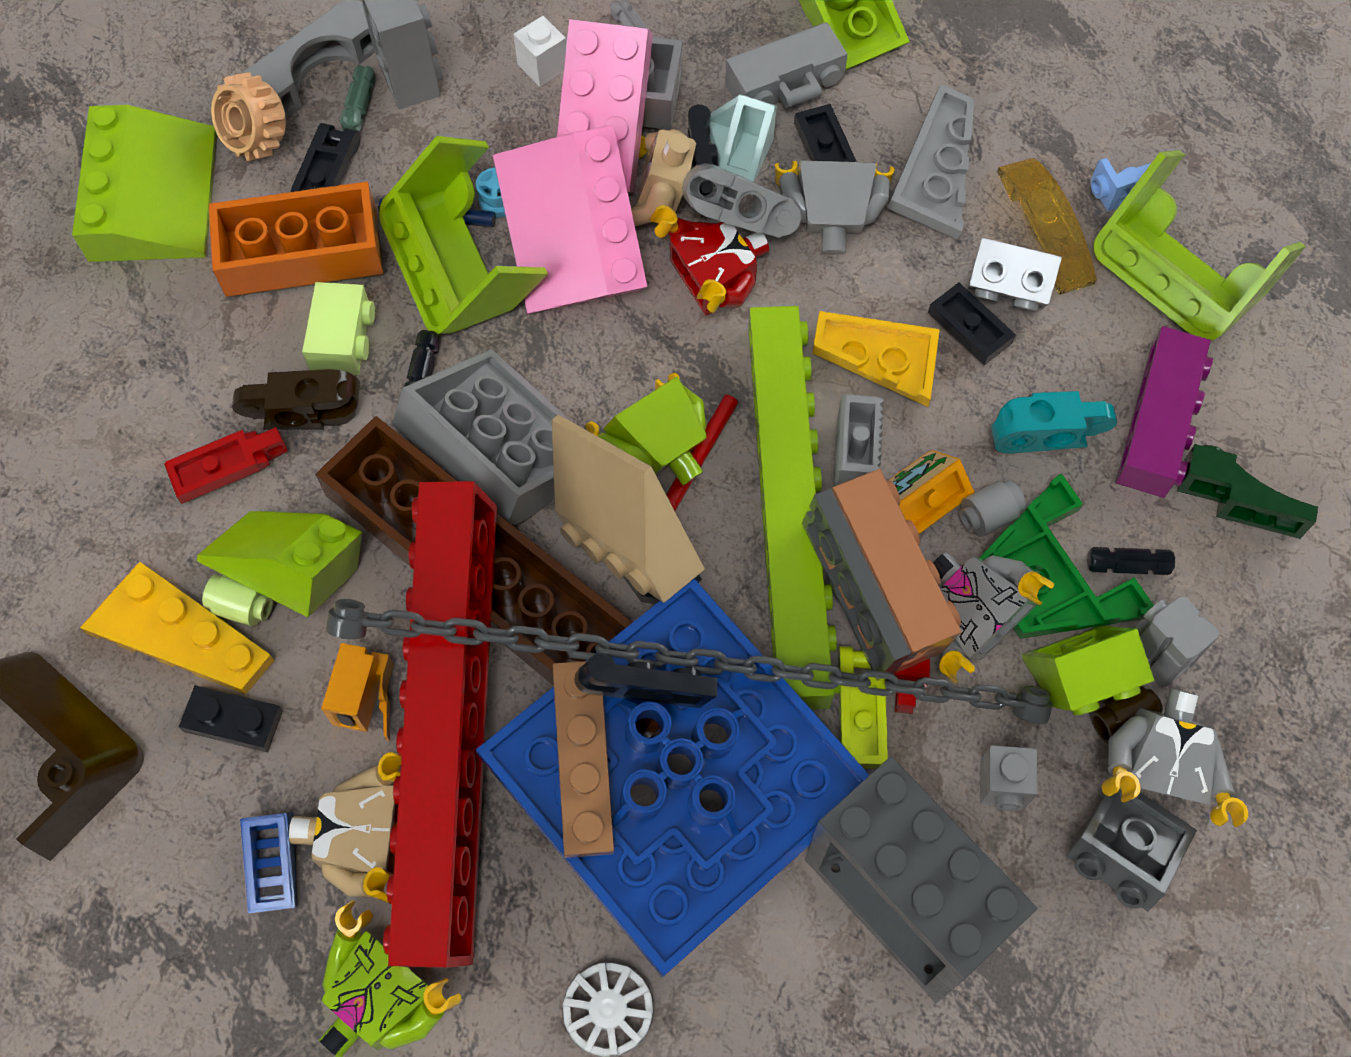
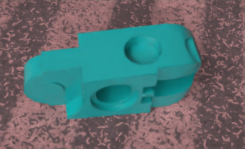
(1050, 422)

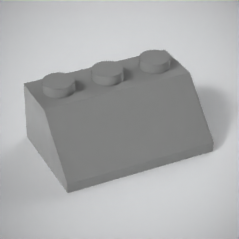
(404, 49)

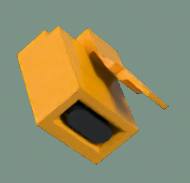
(355, 688)

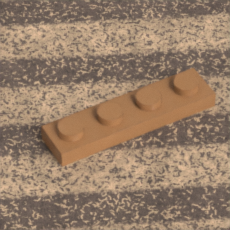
(582, 766)

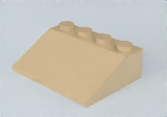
(619, 513)

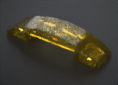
(1051, 220)

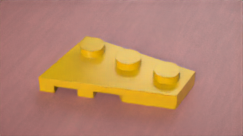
(880, 351)

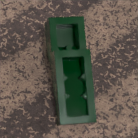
(1241, 496)

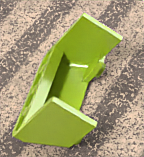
(435, 247)
(1169, 274)

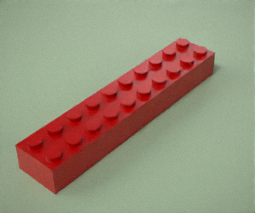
(442, 728)

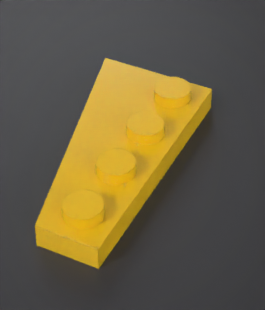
(166, 624)

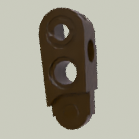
(300, 399)

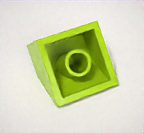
(1091, 668)

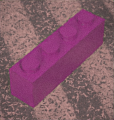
(1164, 413)

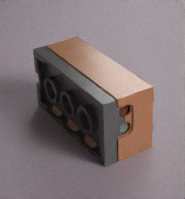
(880, 573)

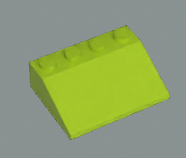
(144, 185)

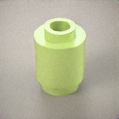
(235, 601)

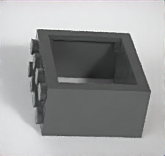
(916, 879)

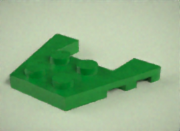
(1071, 601)

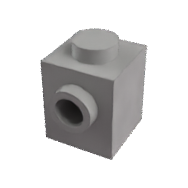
(1008, 777)

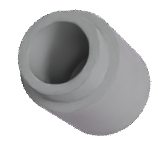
(991, 507)

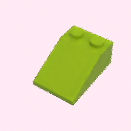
(861, 26)
(287, 556)

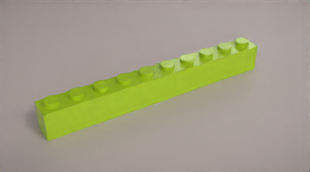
(787, 487)

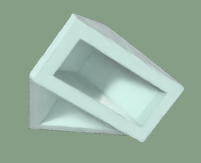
(743, 134)

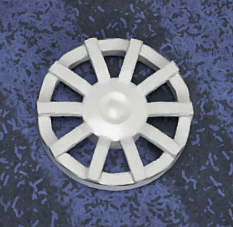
(607, 1009)

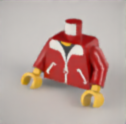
(711, 258)

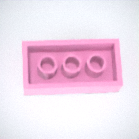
(607, 85)

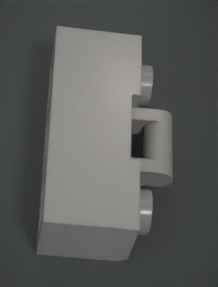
(788, 68)

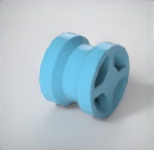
(487, 190)

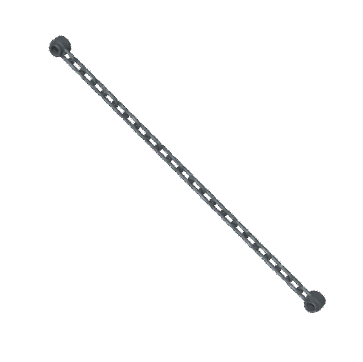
(350, 621)

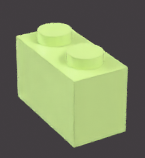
(338, 327)

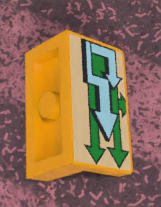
(931, 488)

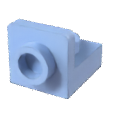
(1114, 187)

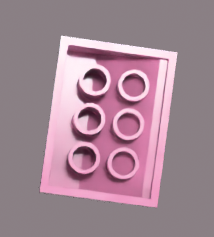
(571, 216)

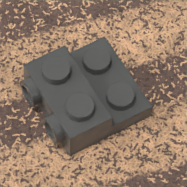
(1132, 848)

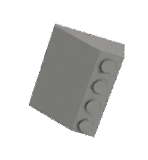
(487, 429)

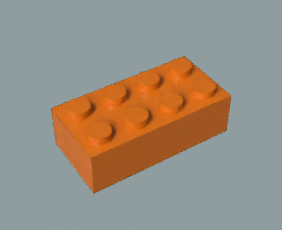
(295, 239)

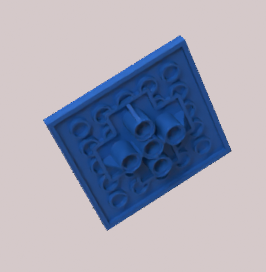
(673, 862)

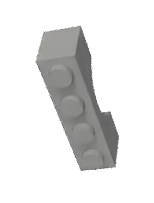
(332, 37)

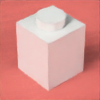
(540, 50)

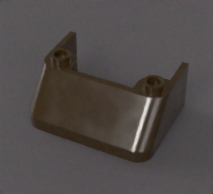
(91, 753)

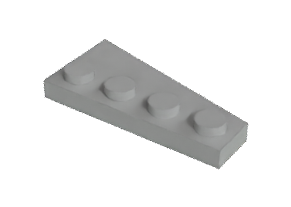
(936, 168)

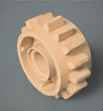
(248, 116)

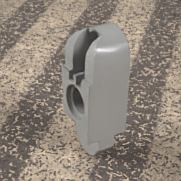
(771, 210)

